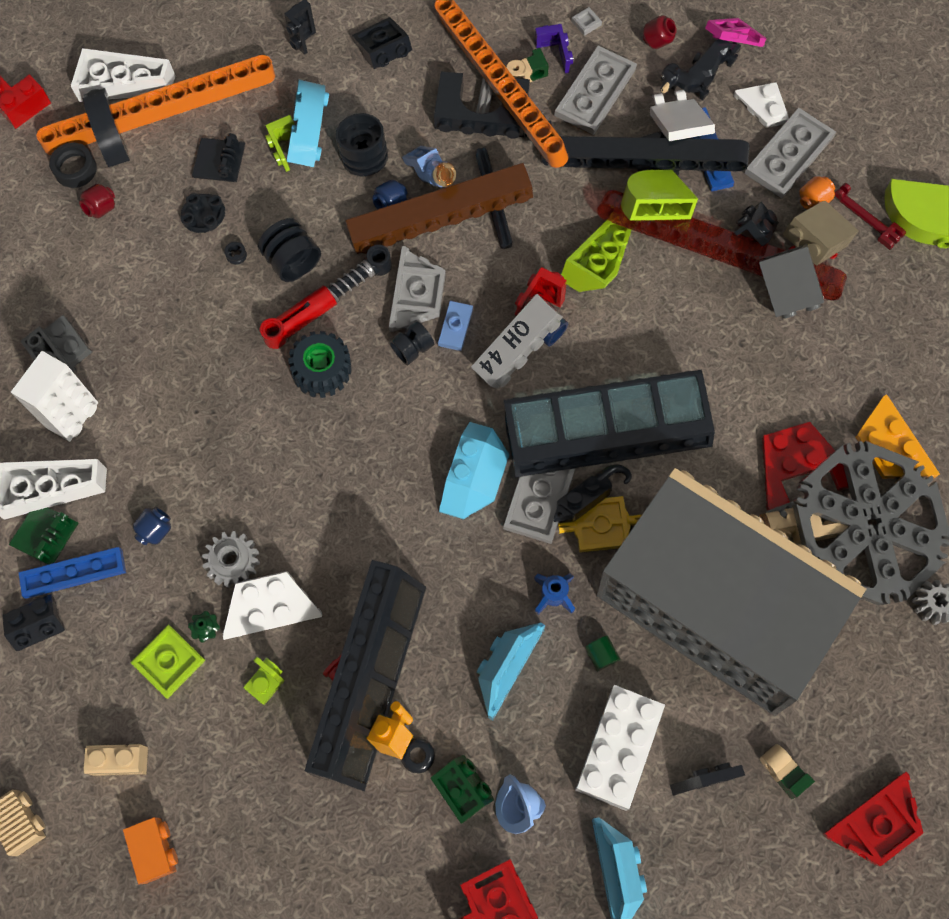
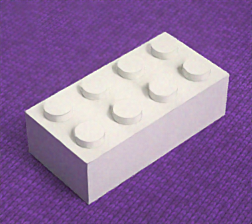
(55, 396)
(620, 748)

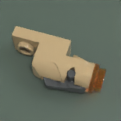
(783, 519)

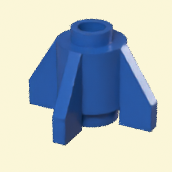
(554, 598)

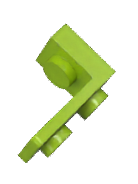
(279, 131)
(265, 680)

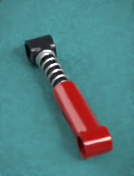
(323, 298)

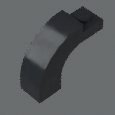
(105, 127)

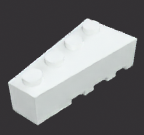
(120, 74)
(47, 484)

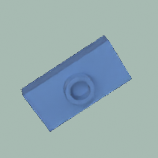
(455, 325)

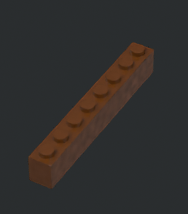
(440, 208)

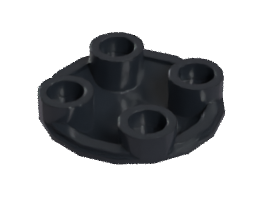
(202, 212)

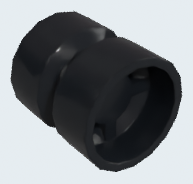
(413, 341)

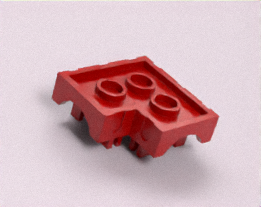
(499, 899)

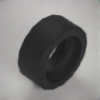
(79, 178)

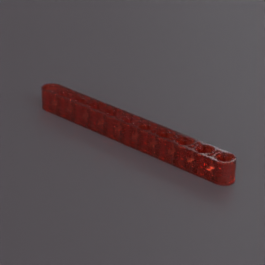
(713, 243)

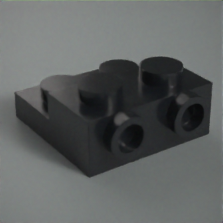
(383, 42)

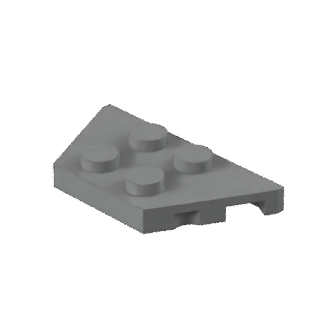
(416, 291)

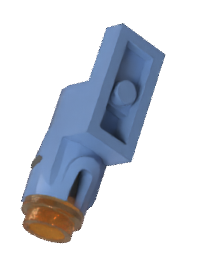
(430, 166)

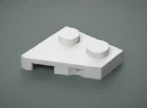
(764, 103)

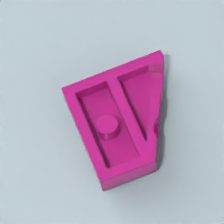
(735, 31)

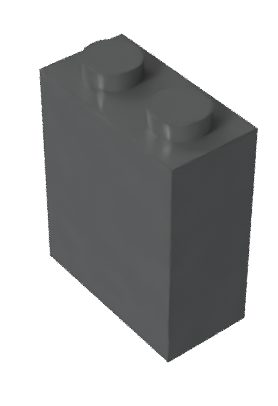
(792, 281)

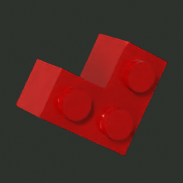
(21, 100)

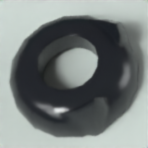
(429, 759)

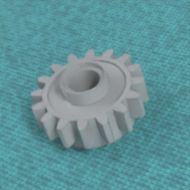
(222, 550)

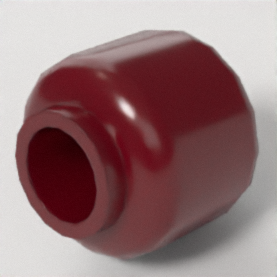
(659, 32)
(97, 201)

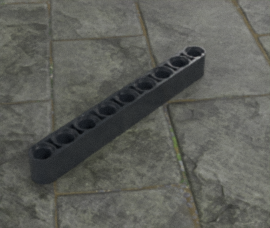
(656, 153)

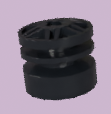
(362, 144)
(289, 249)

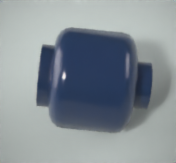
(389, 194)
(151, 526)

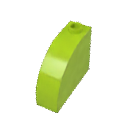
(657, 196)
(920, 210)

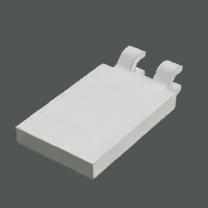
(681, 117)

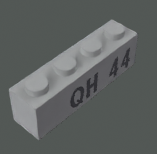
(517, 342)

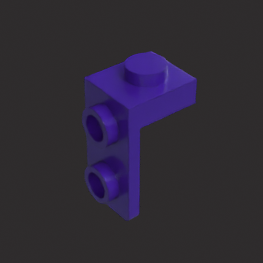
(552, 36)

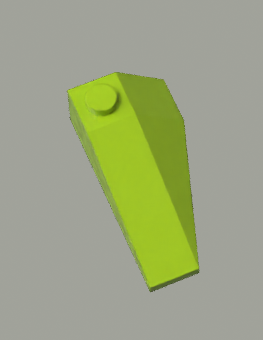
(597, 258)

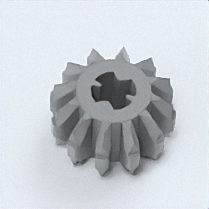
(926, 602)

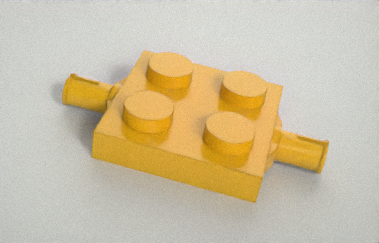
(602, 526)

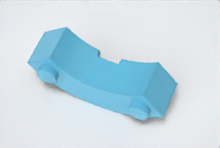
(308, 113)

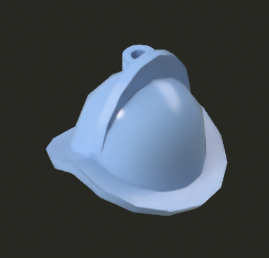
(517, 805)

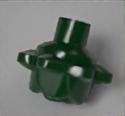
(204, 626)

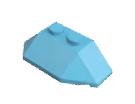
(474, 472)
(505, 664)
(619, 870)

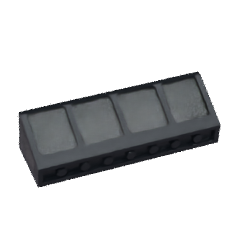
(366, 675)

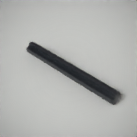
(498, 216)

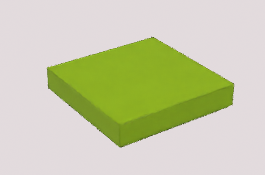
(167, 661)

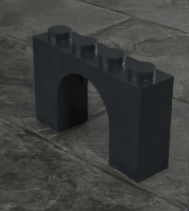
(454, 116)

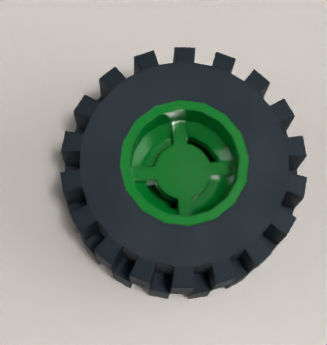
(320, 364)

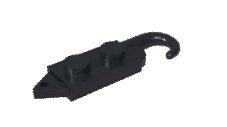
(588, 493)

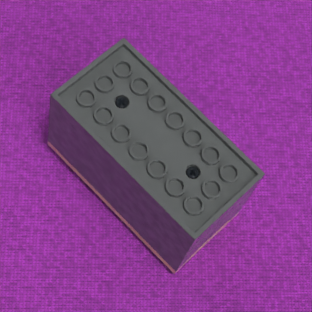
(729, 592)

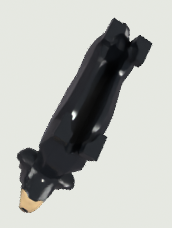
(703, 71)

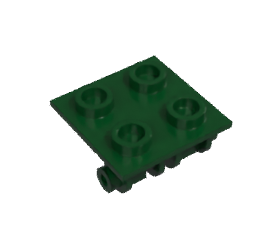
(44, 534)

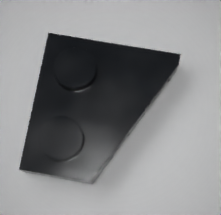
(704, 778)

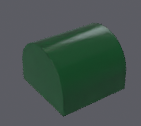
(602, 653)

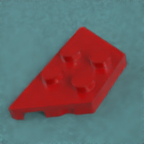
(880, 824)

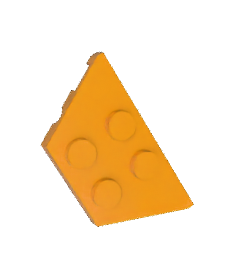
(889, 430)

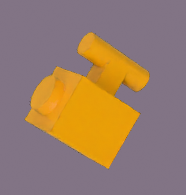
(390, 734)

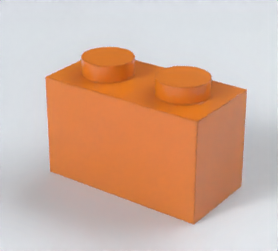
(150, 850)

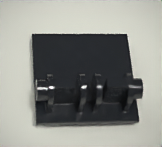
(219, 159)

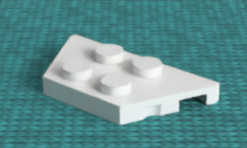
(267, 604)

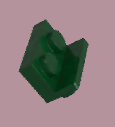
(462, 788)

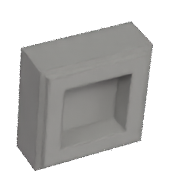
(586, 21)

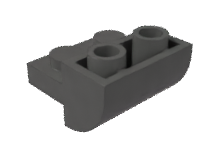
(58, 341)

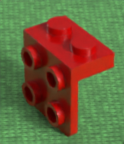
(547, 284)

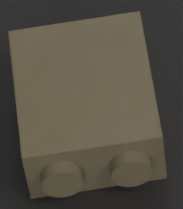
(822, 230)

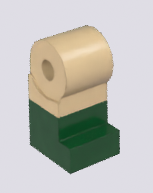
(530, 68)
(786, 771)

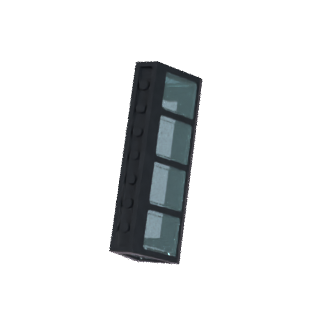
(608, 423)

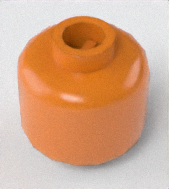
(816, 191)

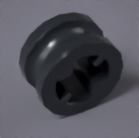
(237, 259)

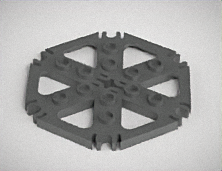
(868, 505)

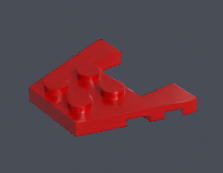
(793, 454)

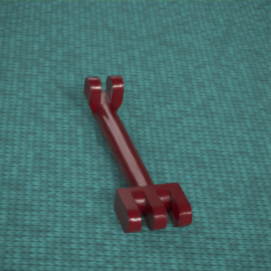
(888, 235)

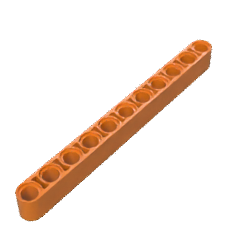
(503, 83)
(165, 101)

